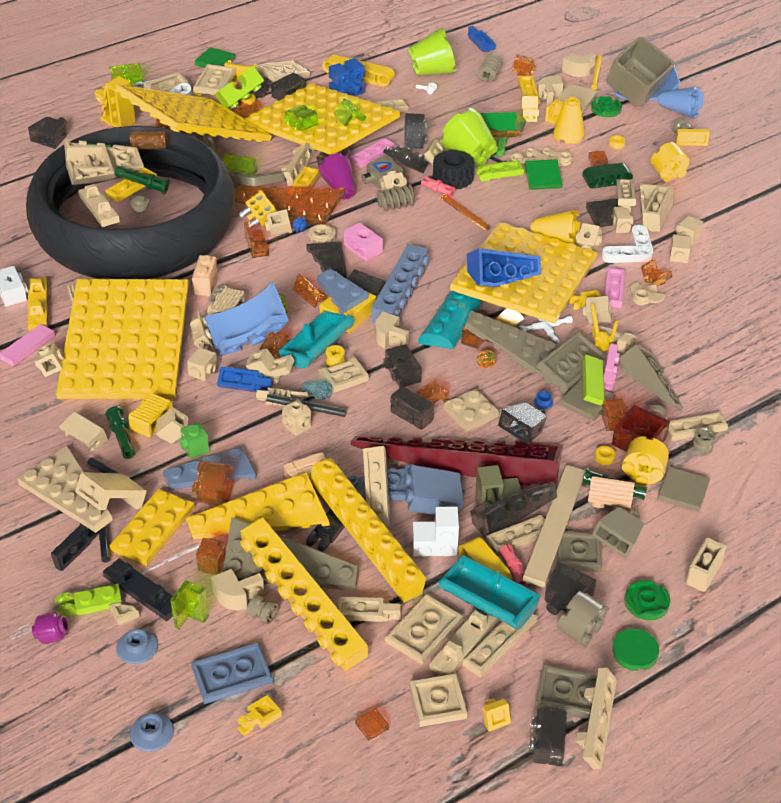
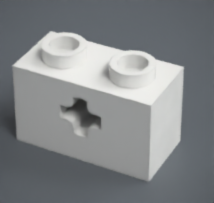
(11, 286)

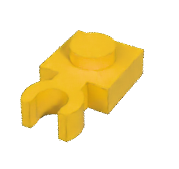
(580, 301)

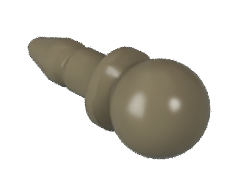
(218, 289)

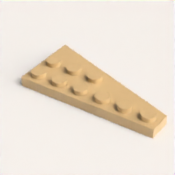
(56, 483)

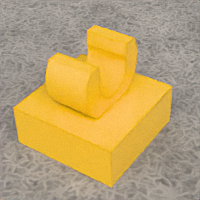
(496, 714)

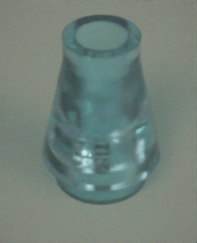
(318, 389)

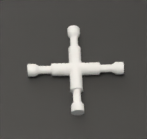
(547, 326)

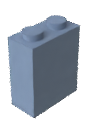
(431, 489)

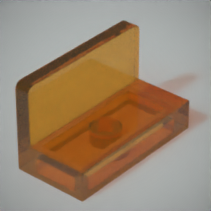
(256, 242)

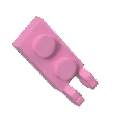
(610, 369)

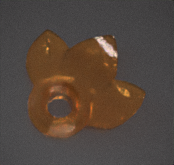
(246, 110)

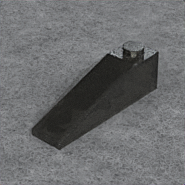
(509, 509)

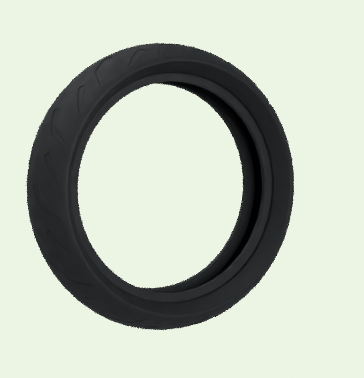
(136, 251)

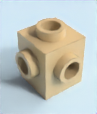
(392, 180)
(589, 237)
(49, 359)
(296, 417)

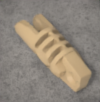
(262, 395)

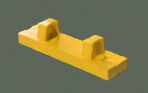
(37, 302)

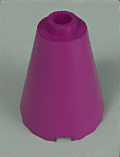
(338, 173)

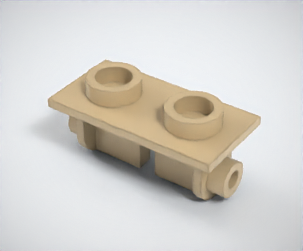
(200, 331)

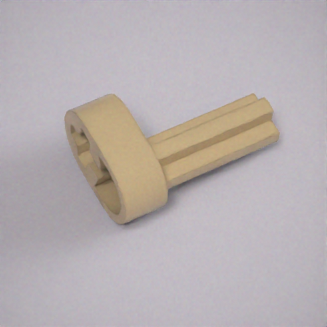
(624, 341)

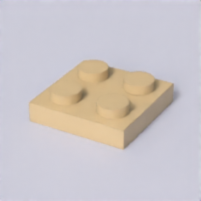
(471, 410)
(438, 700)

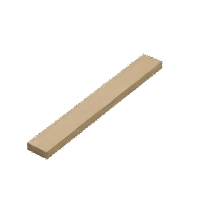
(554, 527)

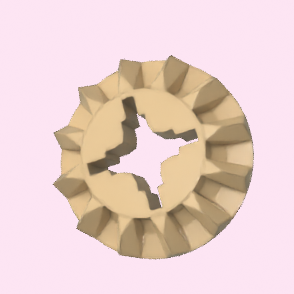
(315, 233)

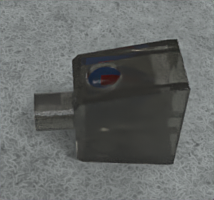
(48, 131)
(523, 421)
(564, 585)

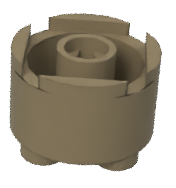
(582, 618)

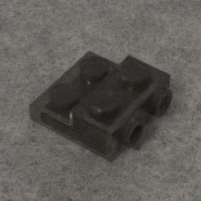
(407, 157)

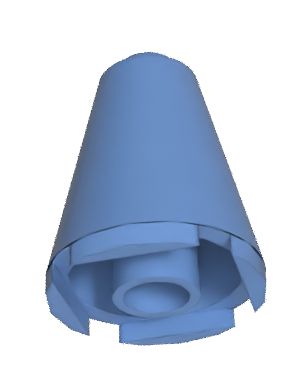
(683, 101)

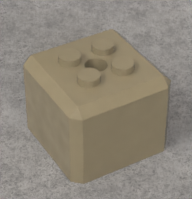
(639, 71)

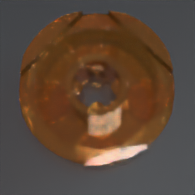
(213, 483)

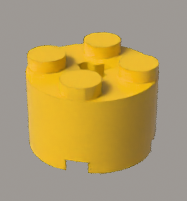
(670, 162)
(645, 461)

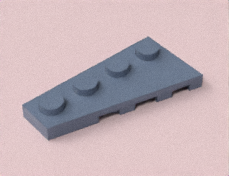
(185, 474)
(395, 478)

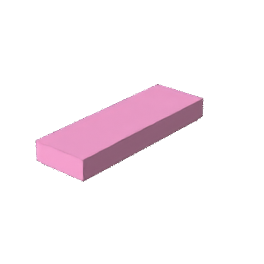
(372, 152)
(614, 286)
(27, 345)

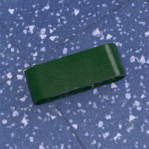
(606, 175)

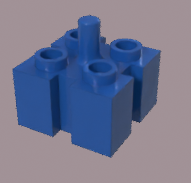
(347, 77)

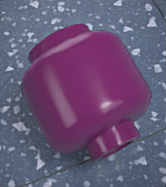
(50, 627)

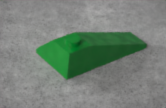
(504, 121)

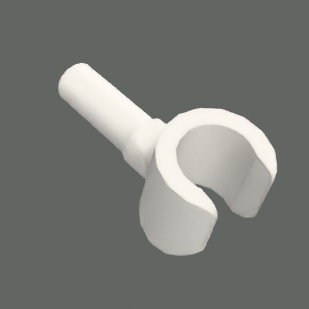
(430, 88)

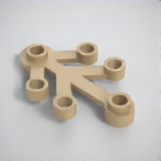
(564, 158)

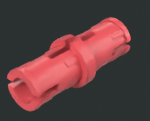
(438, 186)
(513, 564)

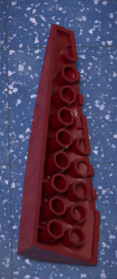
(528, 462)

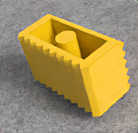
(146, 415)

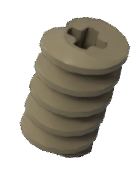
(490, 68)
(395, 196)

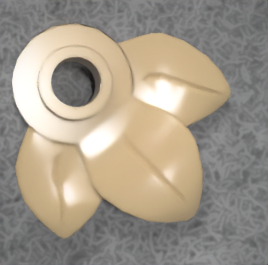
(646, 294)

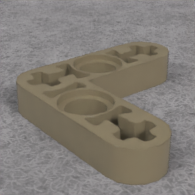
(258, 179)

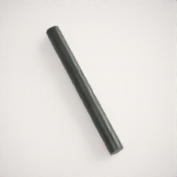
(313, 406)

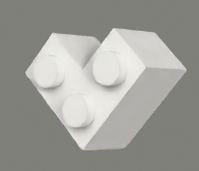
(437, 537)

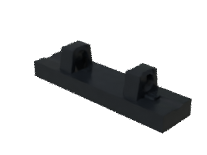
(140, 588)

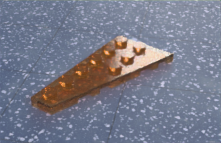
(306, 202)

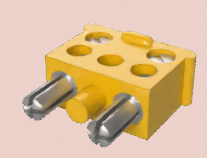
(259, 207)

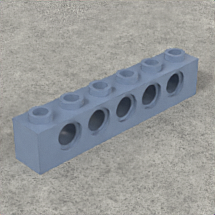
(401, 282)

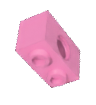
(363, 241)

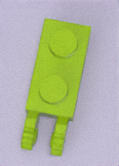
(500, 170)
(88, 600)

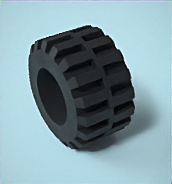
(454, 168)

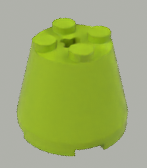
(432, 55)
(469, 134)

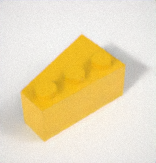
(117, 110)

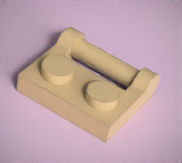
(344, 374)

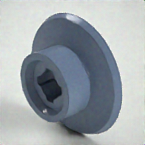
(137, 653)
(151, 739)

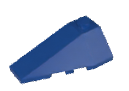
(499, 268)

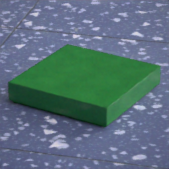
(214, 57)
(543, 174)

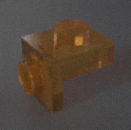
(654, 275)
(275, 342)
(434, 392)

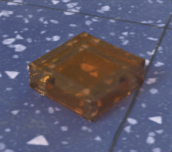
(372, 724)

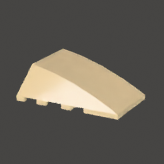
(98, 163)

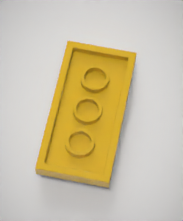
(152, 527)

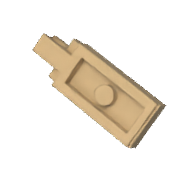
(433, 149)
(368, 609)

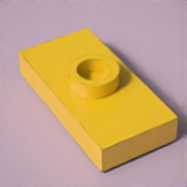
(692, 137)

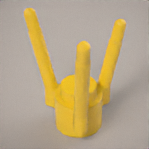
(602, 339)

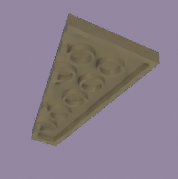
(520, 345)
(323, 568)

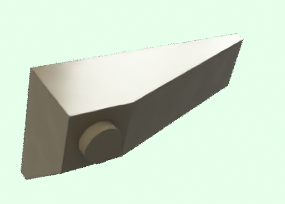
(646, 369)

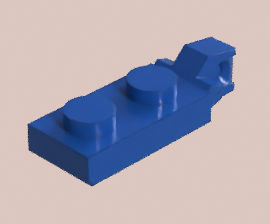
(481, 39)
(243, 379)

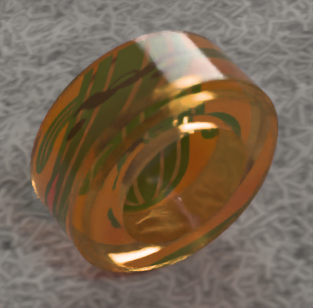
(486, 359)

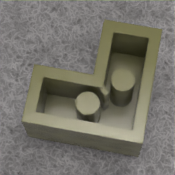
(491, 486)

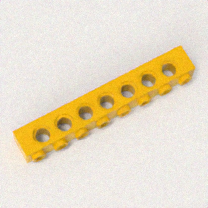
(368, 530)
(343, 655)

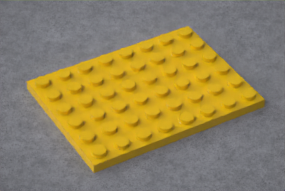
(192, 113)
(330, 134)
(539, 296)
(124, 339)

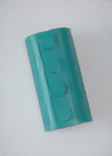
(447, 323)
(316, 337)
(490, 592)

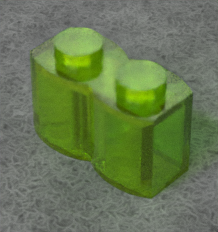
(301, 117)

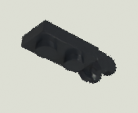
(326, 533)
(72, 546)

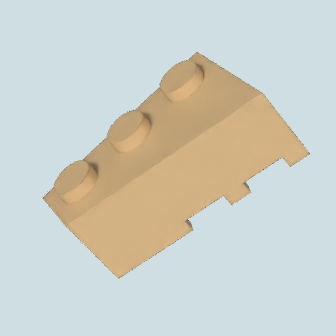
(655, 205)

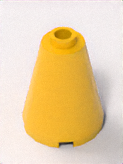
(570, 122)
(560, 226)

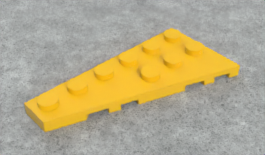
(281, 505)

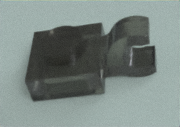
(263, 90)

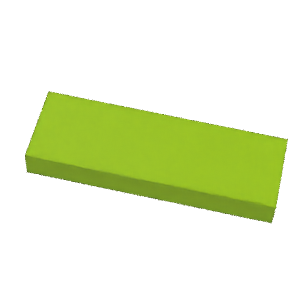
(593, 380)

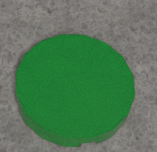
(606, 107)
(647, 600)
(635, 649)

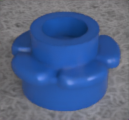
(300, 224)
(543, 400)

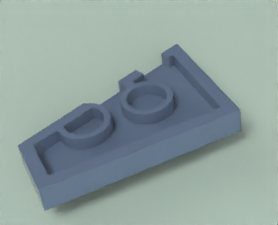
(341, 290)

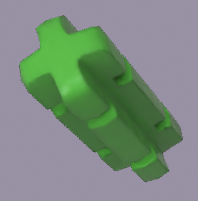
(501, 144)

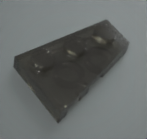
(328, 256)

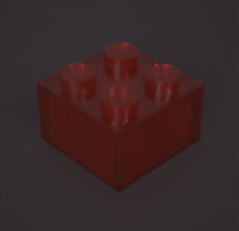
(637, 424)

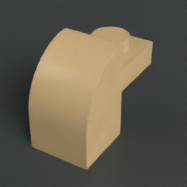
(577, 65)
(550, 87)
(388, 331)
(266, 364)
(234, 593)

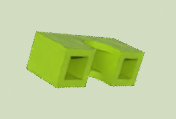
(249, 80)

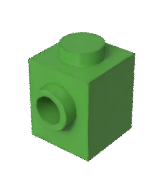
(194, 440)

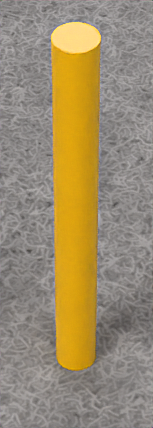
(596, 72)

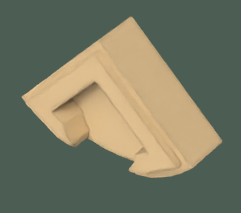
(123, 613)

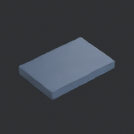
(231, 673)

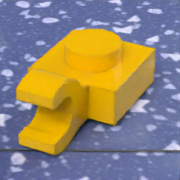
(261, 713)

